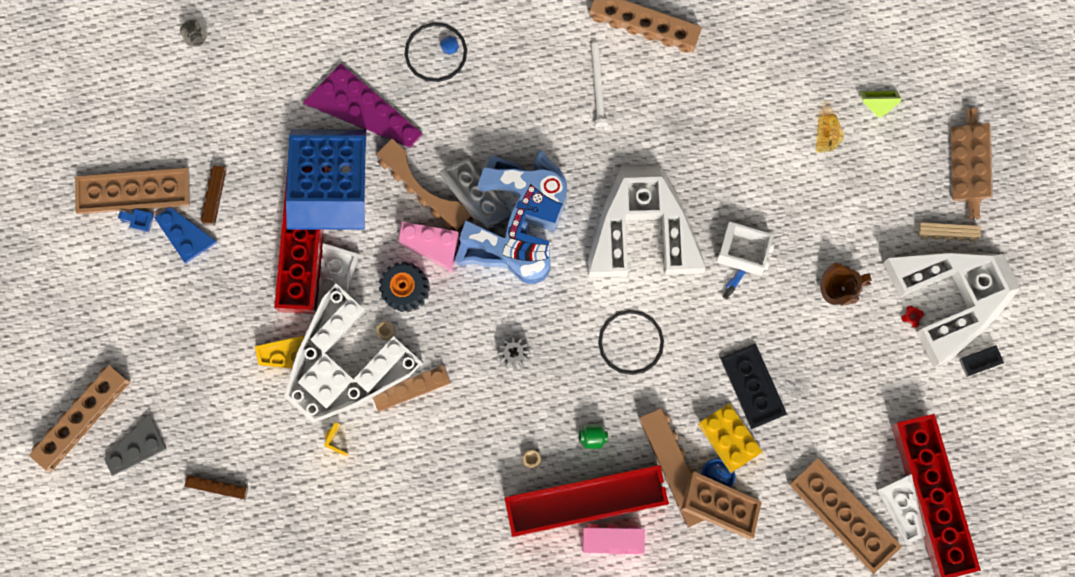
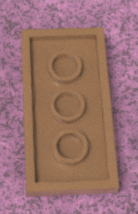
(721, 505)

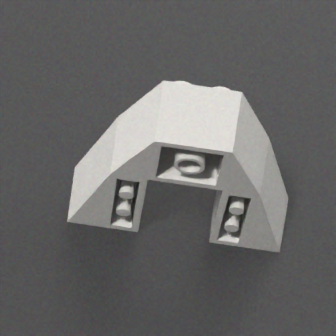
(643, 194)
(983, 282)
(323, 387)

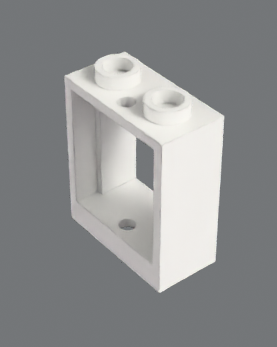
(749, 234)

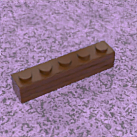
(213, 195)
(216, 487)

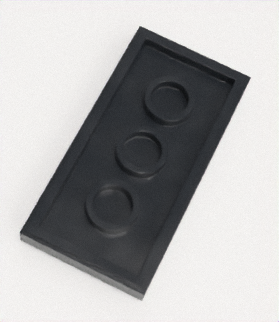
(753, 386)

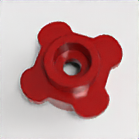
(918, 315)

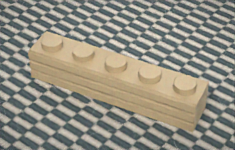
(949, 231)

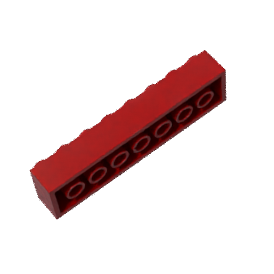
(298, 267)
(938, 499)

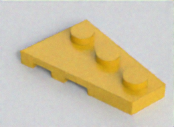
(279, 353)

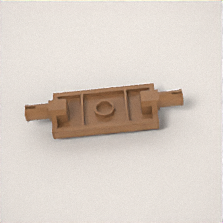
(972, 163)

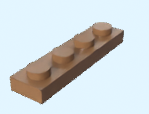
(412, 388)

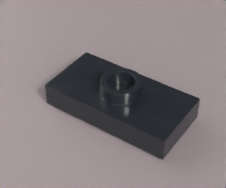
(981, 361)

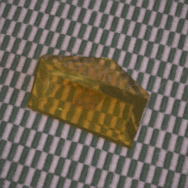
(828, 133)

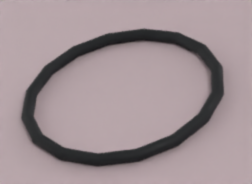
(433, 79)
(625, 371)

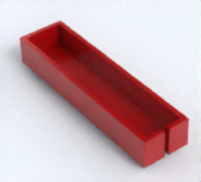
(586, 501)

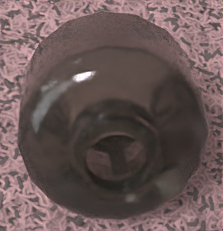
(193, 32)

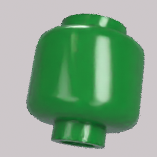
(593, 436)

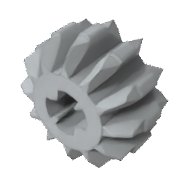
(505, 353)

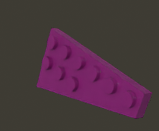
(355, 103)

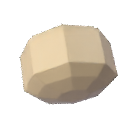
(385, 330)
(531, 458)

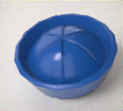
(717, 471)

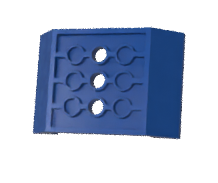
(331, 198)

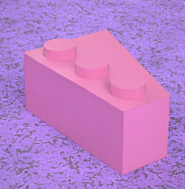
(431, 243)
(613, 540)

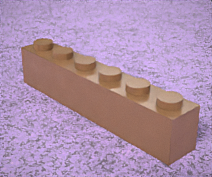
(669, 457)

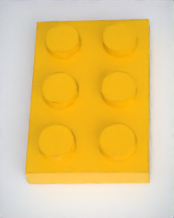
(730, 438)

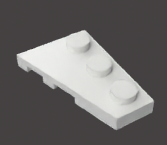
(903, 507)

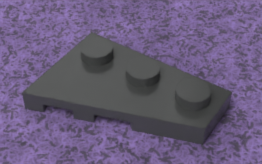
(136, 447)

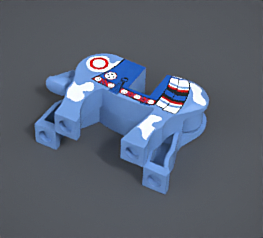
(540, 204)

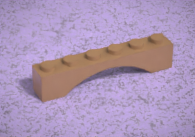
(451, 212)

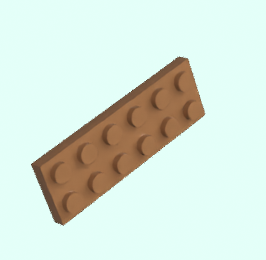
(132, 191)
(845, 516)

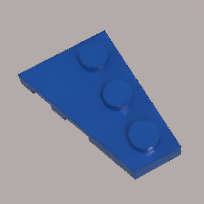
(184, 235)

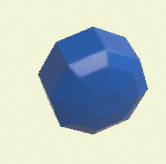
(449, 45)

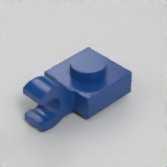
(138, 220)

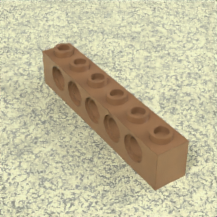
(655, 19)
(41, 452)

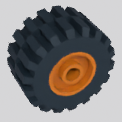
(404, 287)

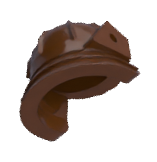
(837, 276)

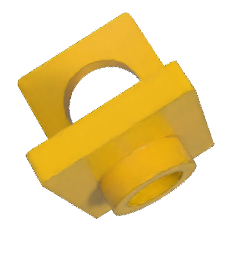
(330, 436)

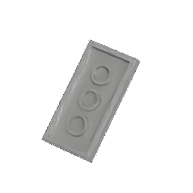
(485, 206)

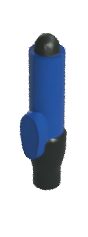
(732, 284)

